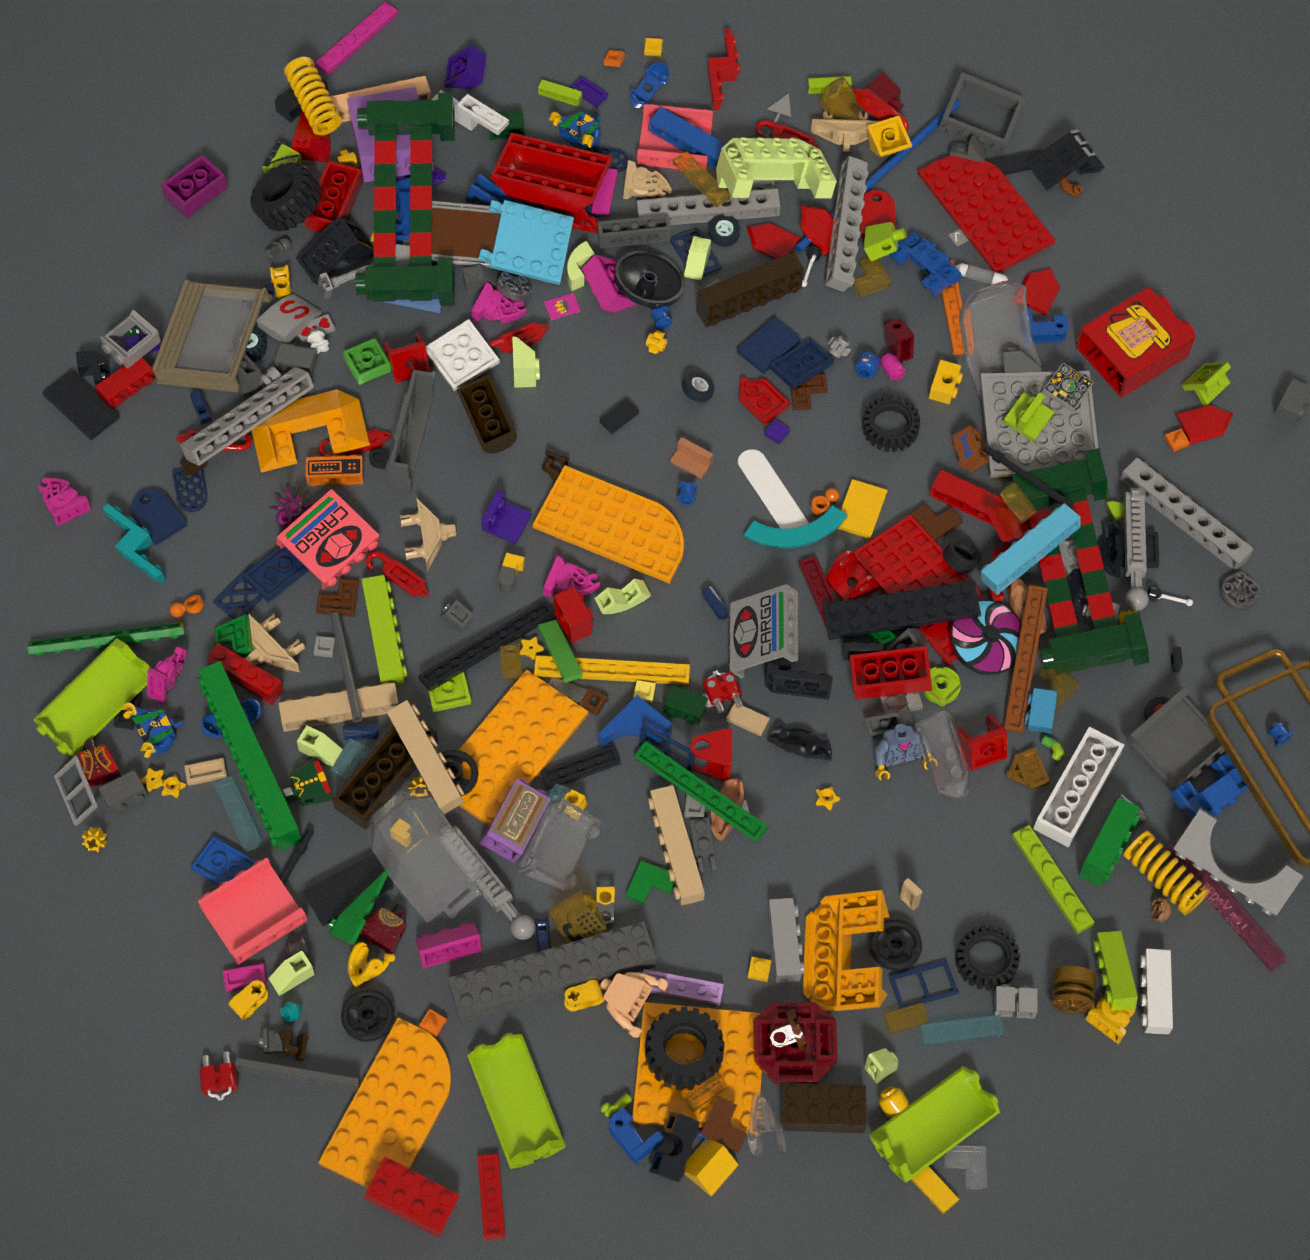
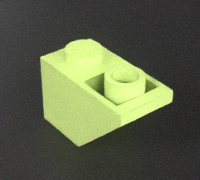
(318, 746)
(291, 973)

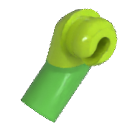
(1056, 747)

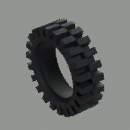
(886, 441)
(994, 936)

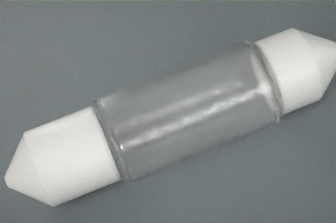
(980, 274)

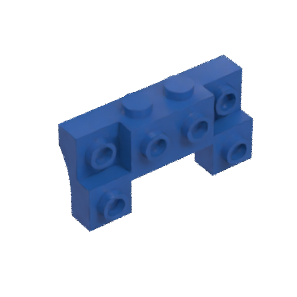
(403, 210)
(929, 259)
(1215, 795)

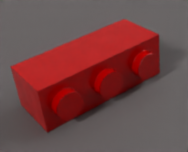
(125, 383)

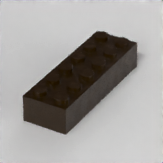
(749, 289)
(376, 779)

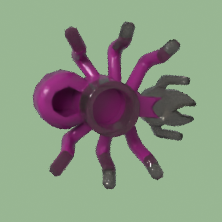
(292, 508)

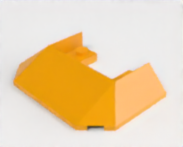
(333, 408)
(827, 952)

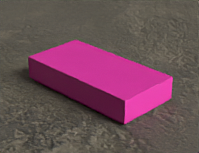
(241, 977)

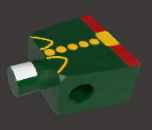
(309, 785)

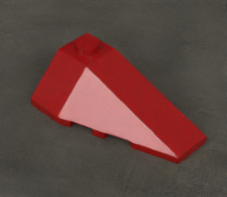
(309, 145)

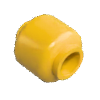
(892, 1101)

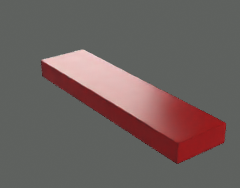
(491, 1196)

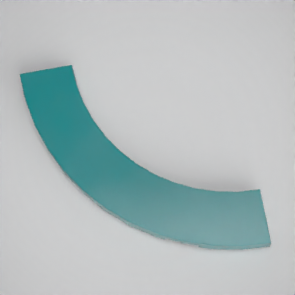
(797, 536)

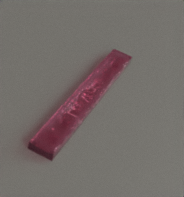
(1234, 915)

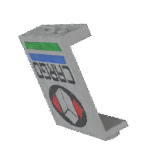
(763, 628)

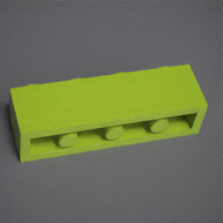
(1115, 971)

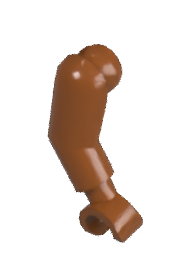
(1071, 189)

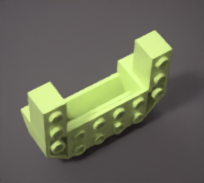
(773, 159)

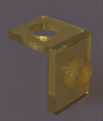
(511, 662)

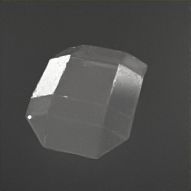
(991, 323)
(424, 854)

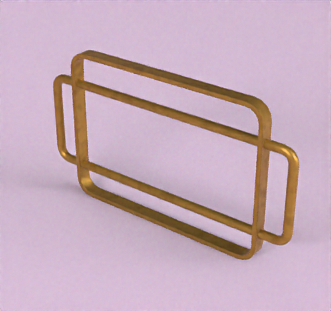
(1234, 757)

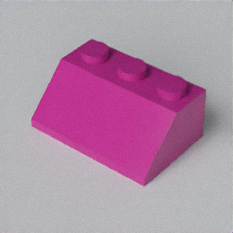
(600, 275)
(448, 945)

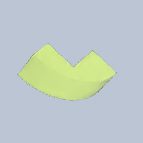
(576, 261)
(617, 600)

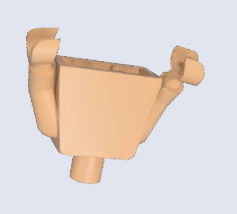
(627, 995)

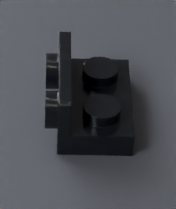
(854, 648)

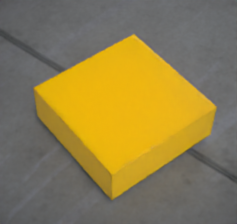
(653, 47)

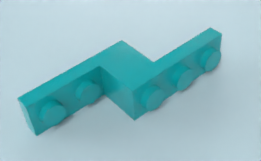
(134, 543)

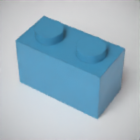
(1042, 710)

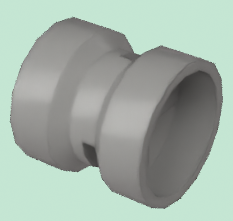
(271, 375)

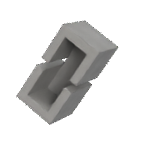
(1025, 1001)

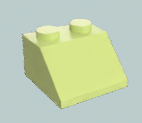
(524, 365)

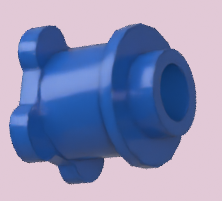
(661, 317)
(687, 493)
(1280, 733)

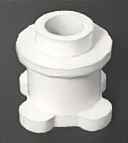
(318, 342)

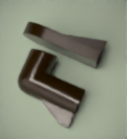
(547, 466)
(190, 468)
(287, 1047)

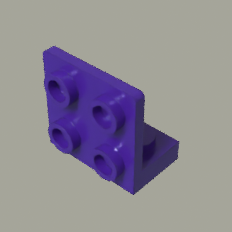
(505, 519)

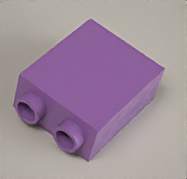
(366, 143)

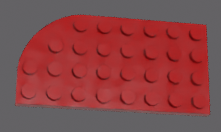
(987, 210)
(910, 560)

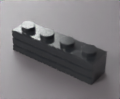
(1076, 588)

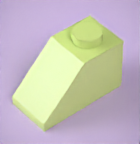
(697, 258)
(881, 1064)

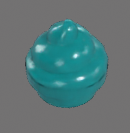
(291, 1011)

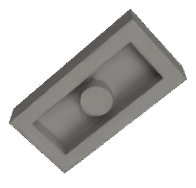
(912, 699)

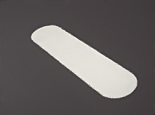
(771, 490)

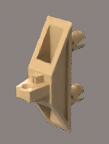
(842, 131)
(432, 533)
(267, 650)

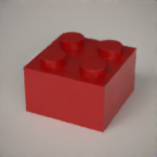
(573, 614)

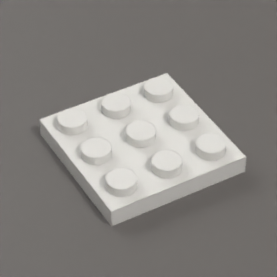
(461, 355)

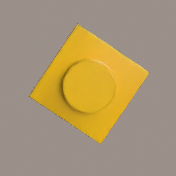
(759, 969)

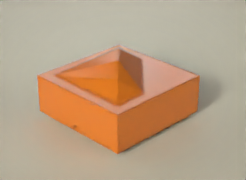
(614, 58)
(1176, 440)
(433, 1023)

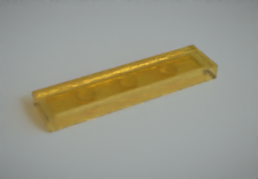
(701, 179)

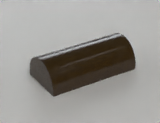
(487, 415)

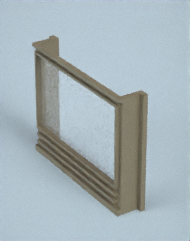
(208, 336)

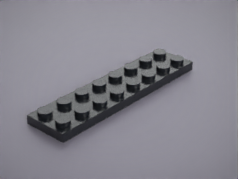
(901, 610)

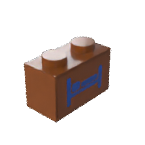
(969, 446)

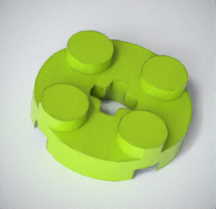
(952, 686)

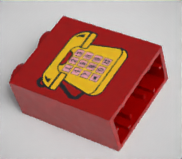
(1135, 341)

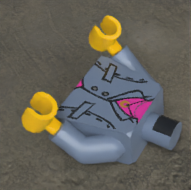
(898, 747)

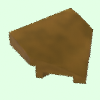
(1028, 770)

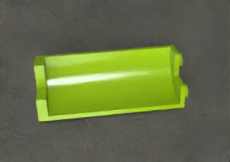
(93, 698)
(516, 1100)
(934, 1123)

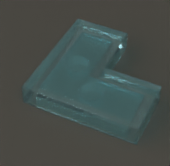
(351, 756)

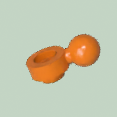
(831, 495)
(192, 605)

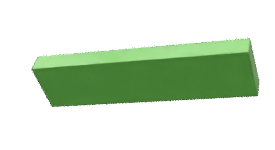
(560, 651)

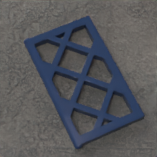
(680, 250)
(229, 592)

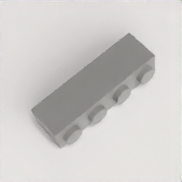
(785, 940)

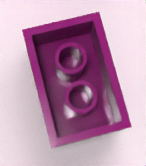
(194, 186)

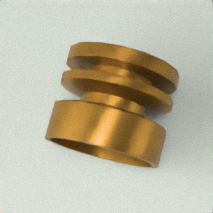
(1073, 989)

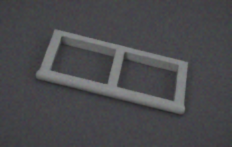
(67, 797)

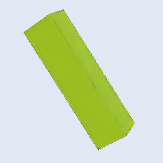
(818, 85)
(560, 92)

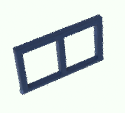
(669, 741)
(918, 971)

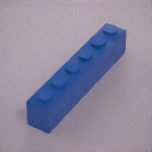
(685, 136)

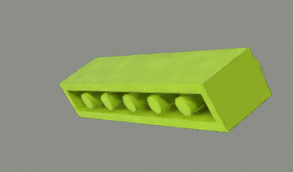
(383, 631)

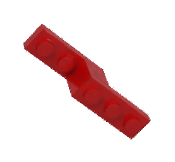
(723, 69)

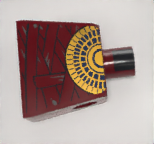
(385, 929)

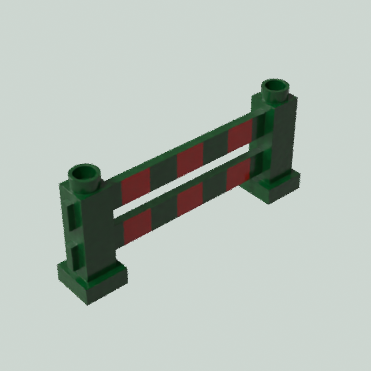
(420, 280)
(1108, 641)

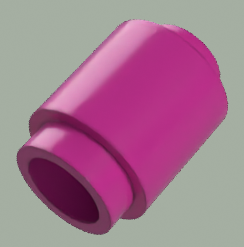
(892, 367)

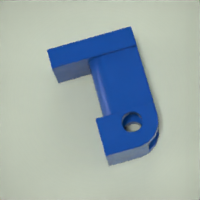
(486, 192)
(1047, 330)
(630, 1139)

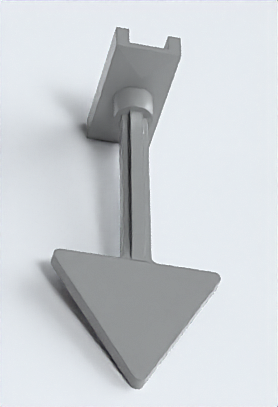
(328, 285)

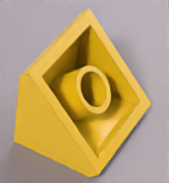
(888, 137)
(710, 1166)

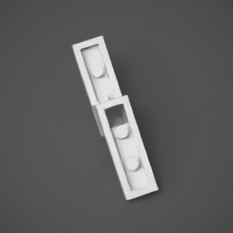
(471, 112)

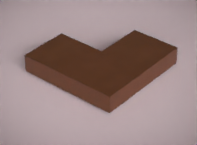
(801, 394)
(937, 525)
(343, 603)
(718, 1127)

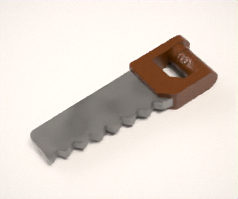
(580, 695)

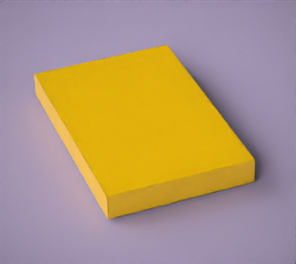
(863, 508)

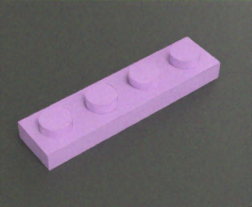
(688, 988)

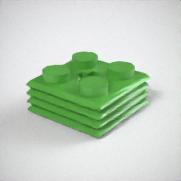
(368, 351)

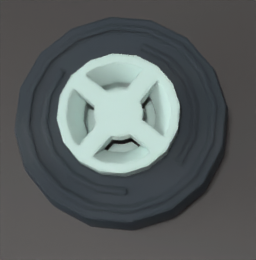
(730, 230)

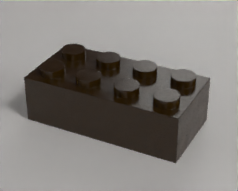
(823, 1108)

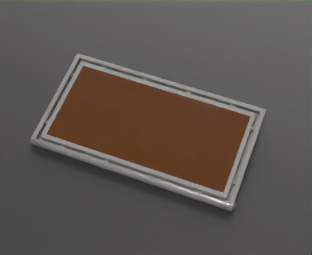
(462, 232)

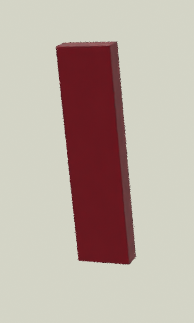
(816, 583)

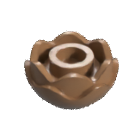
(1161, 910)

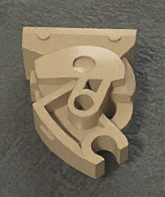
(643, 183)

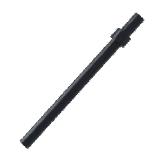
(999, 457)
(300, 849)

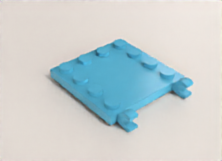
(529, 242)

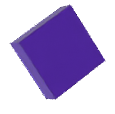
(777, 432)

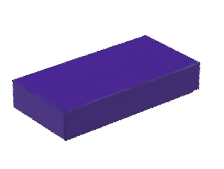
(590, 92)

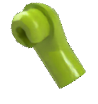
(621, 1102)

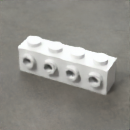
(1157, 991)

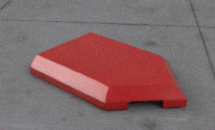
(817, 226)
(772, 240)
(1041, 290)
(762, 399)
(1204, 422)

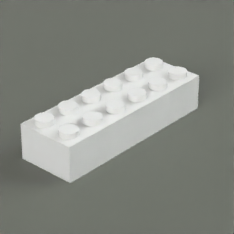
(1078, 787)

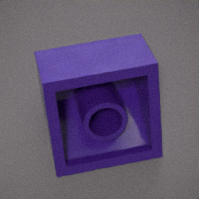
(465, 69)

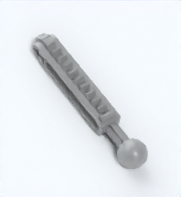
(1135, 548)
(500, 898)

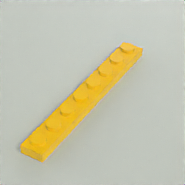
(619, 670)

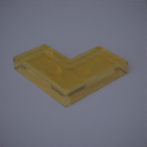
(875, 278)
(1061, 683)

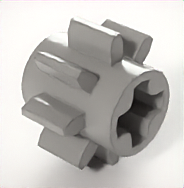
(839, 346)

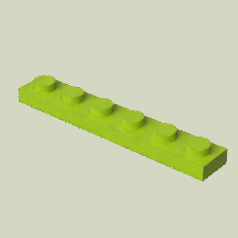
(1053, 879)

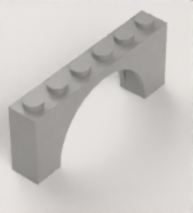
(1268, 892)

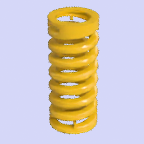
(304, 99)
(1137, 849)

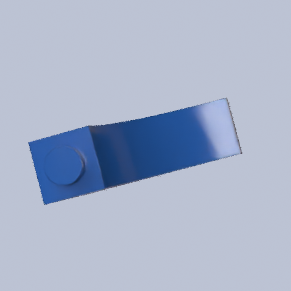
(630, 723)

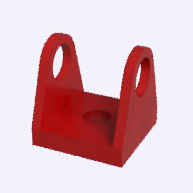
(399, 357)
(850, 570)
(976, 748)
(718, 754)

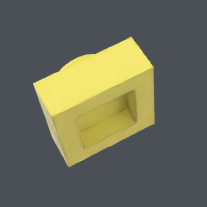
(645, 691)

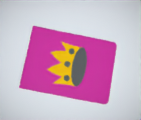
(562, 306)

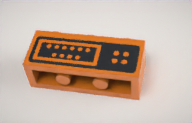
(334, 470)

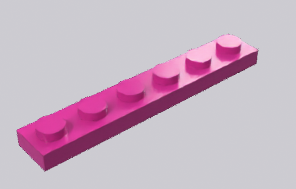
(356, 38)

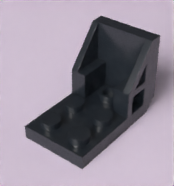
(1063, 158)
(336, 243)
(783, 680)

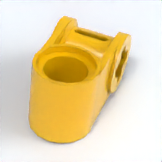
(281, 281)
(586, 994)
(247, 1001)

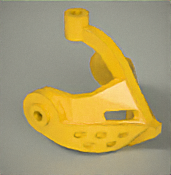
(358, 960)

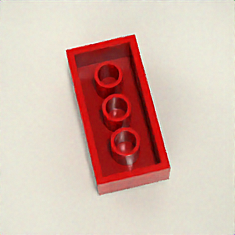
(338, 194)
(891, 672)
(411, 1197)

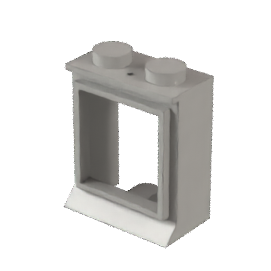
(140, 349)

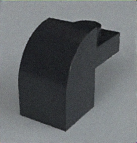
(92, 363)

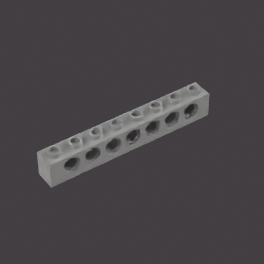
(703, 214)
(846, 224)
(247, 416)
(1187, 522)

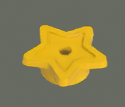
(532, 653)
(156, 783)
(177, 786)
(826, 793)

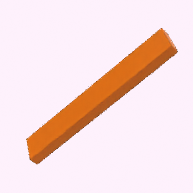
(952, 304)

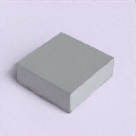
(324, 646)

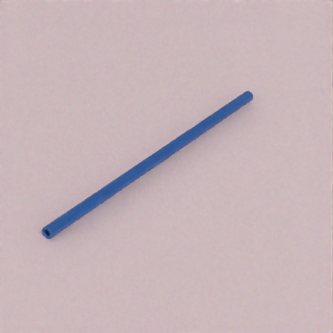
(893, 161)

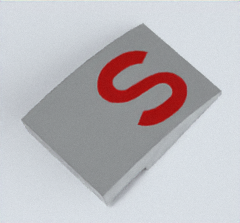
(287, 318)

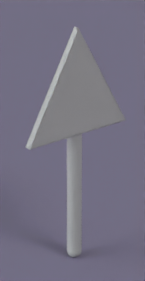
(780, 107)

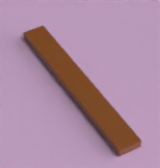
(1025, 659)

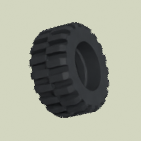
(285, 196)
(689, 1023)

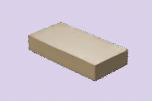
(748, 719)
(205, 771)
(910, 894)

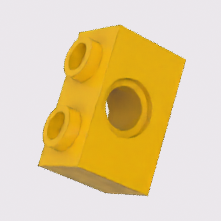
(943, 391)

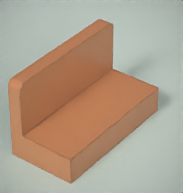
(692, 458)

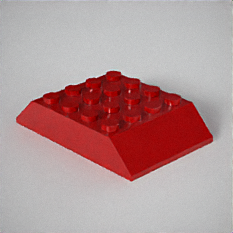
(550, 173)

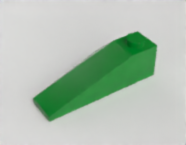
(351, 919)

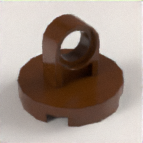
(792, 1032)

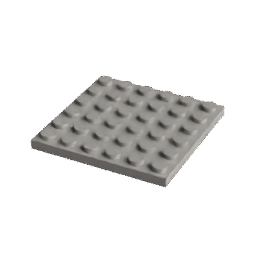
(1061, 439)

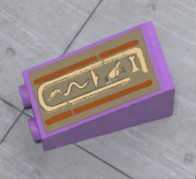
(515, 820)

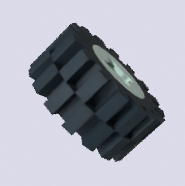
(257, 345)

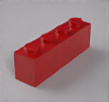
(964, 496)
(247, 674)

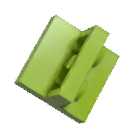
(1208, 381)
(1029, 416)

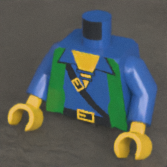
(578, 129)
(153, 728)

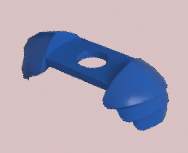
(656, 76)
(251, 709)

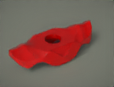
(582, 220)

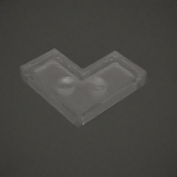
(973, 1160)

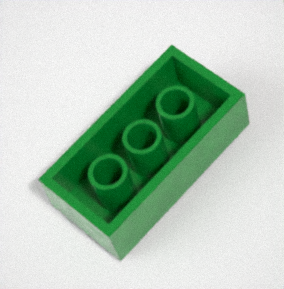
(1110, 842)

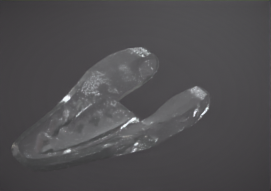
(763, 1120)

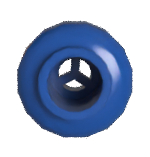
(867, 365)

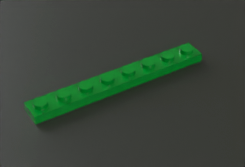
(99, 639)
(701, 792)

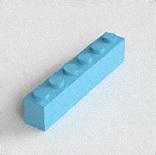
(1030, 549)

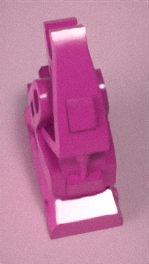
(495, 306)
(64, 500)
(567, 575)
(164, 675)

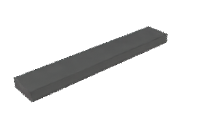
(297, 1074)

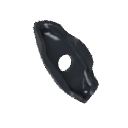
(1112, 560)
(787, 738)

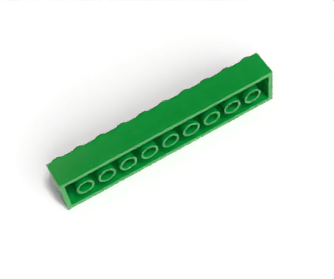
(248, 756)

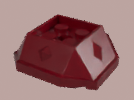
(789, 1063)

